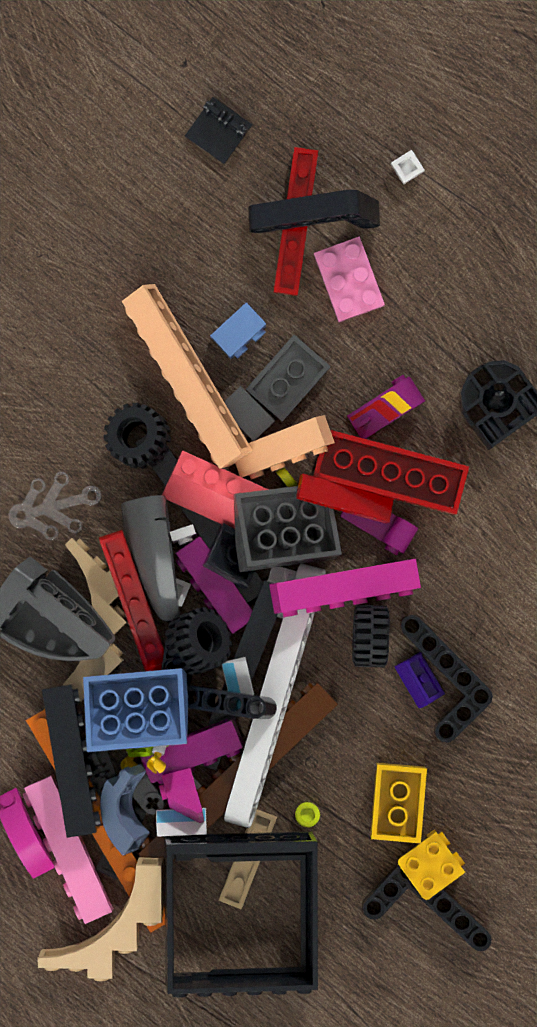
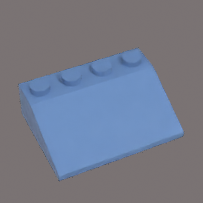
(136, 710)

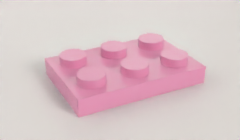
(349, 279)

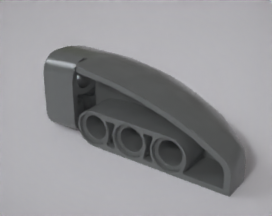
(151, 548)
(50, 616)

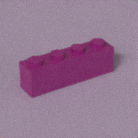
(220, 592)
(201, 748)

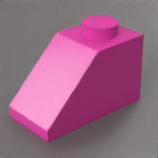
(182, 794)

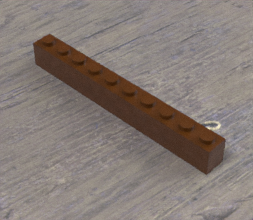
(297, 722)

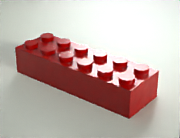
(393, 472)

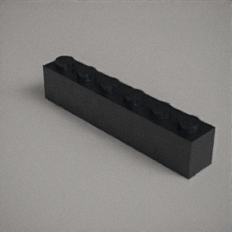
(70, 761)

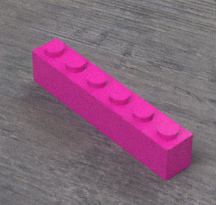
(345, 586)

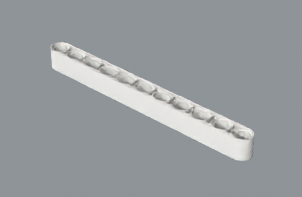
(265, 732)

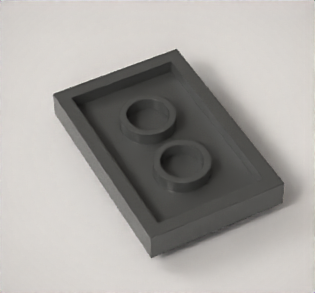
(288, 378)

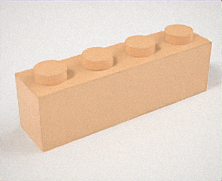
(286, 445)

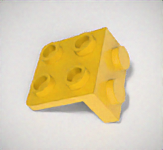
(431, 865)

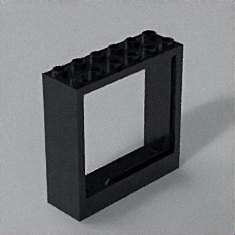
(238, 848)

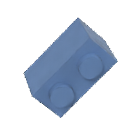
(239, 331)

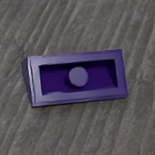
(419, 680)

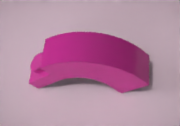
(23, 834)

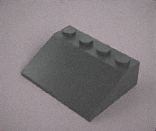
(282, 530)

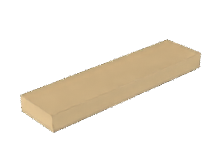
(243, 872)

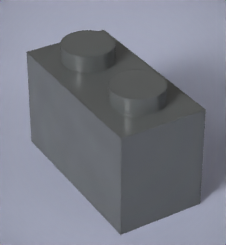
(248, 414)

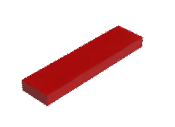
(344, 498)

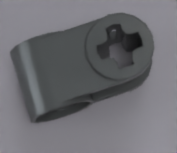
(145, 790)

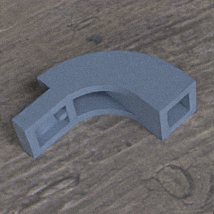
(118, 813)

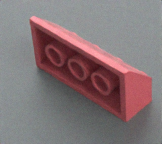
(206, 488)

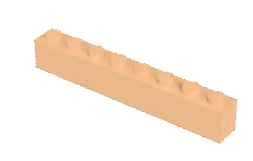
(186, 376)

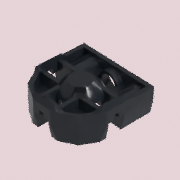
(505, 401)

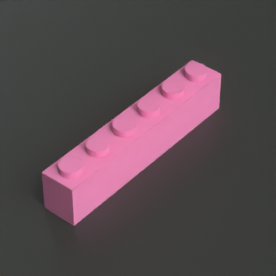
(70, 853)

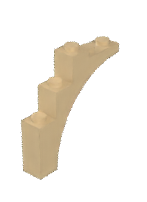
(102, 596)
(122, 934)

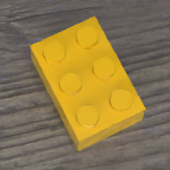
(398, 802)

